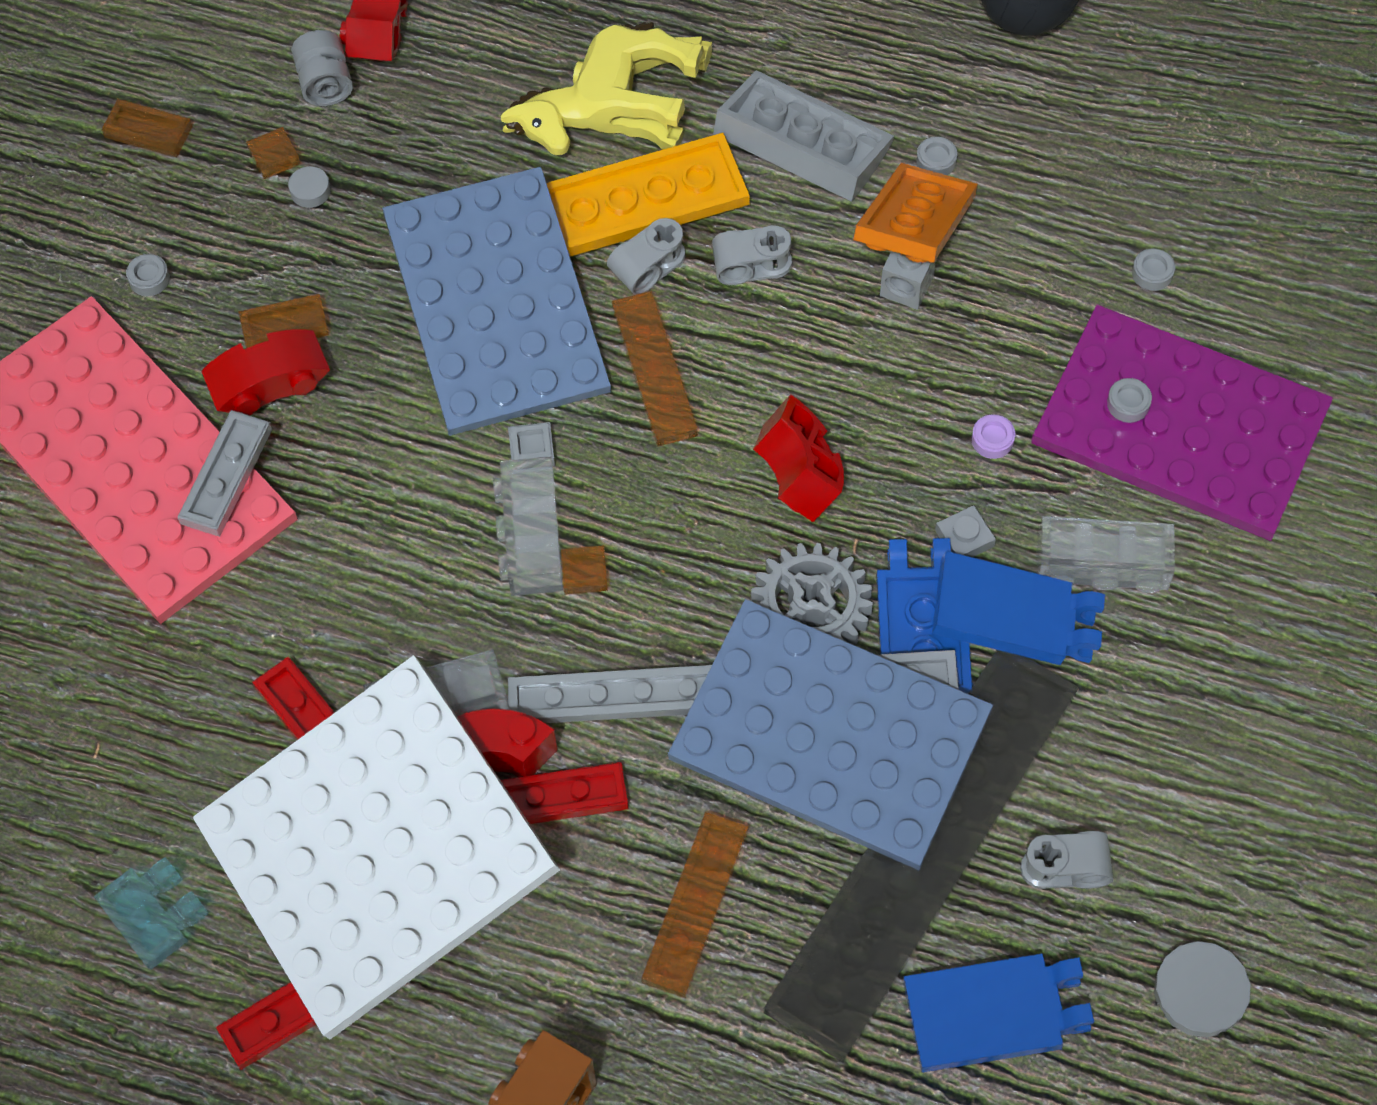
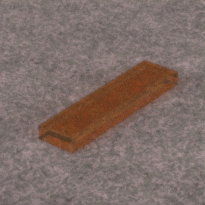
(654, 369)
(695, 905)

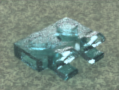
(141, 918)

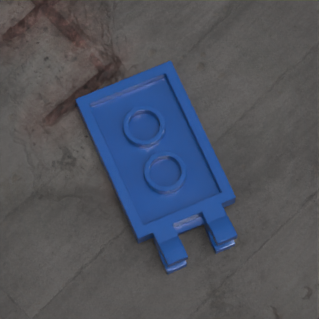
(908, 606)
(1014, 610)
(993, 1011)

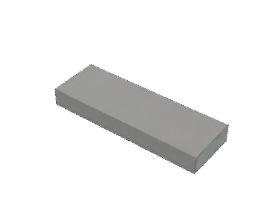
(224, 473)

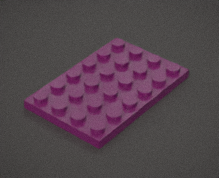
(1215, 427)

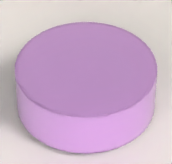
(993, 436)

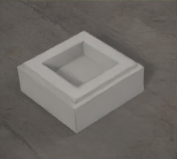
(531, 441)

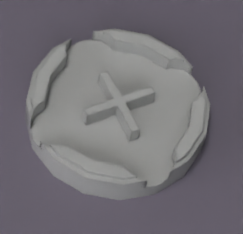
(1202, 989)

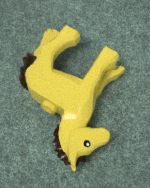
(604, 93)

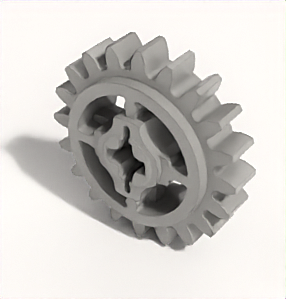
(812, 579)

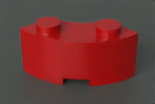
(373, 29)
(266, 371)
(801, 459)
(511, 740)

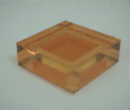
(273, 153)
(584, 570)

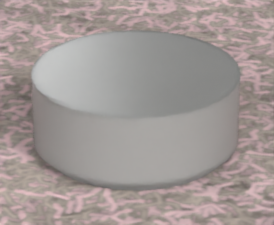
(937, 155)
(309, 187)
(1153, 269)
(148, 275)
(1129, 400)

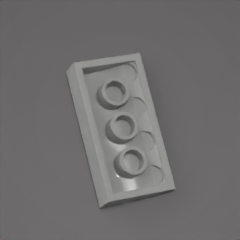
(802, 135)

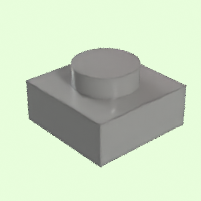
(966, 532)

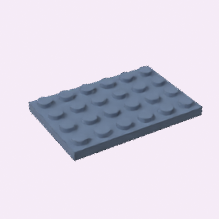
(496, 301)
(831, 733)

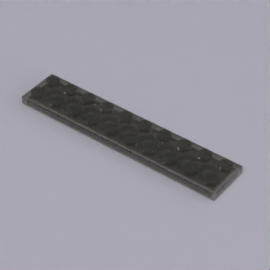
(891, 906)

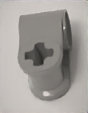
(749, 256)
(646, 258)
(1075, 861)

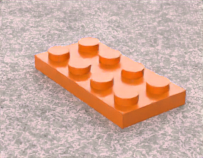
(915, 213)

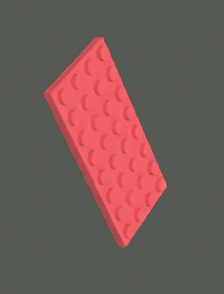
(120, 457)

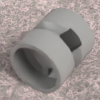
(321, 68)

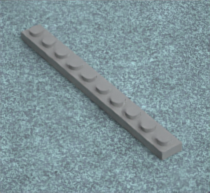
(656, 690)

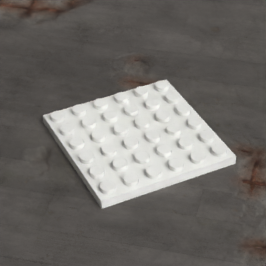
(374, 846)

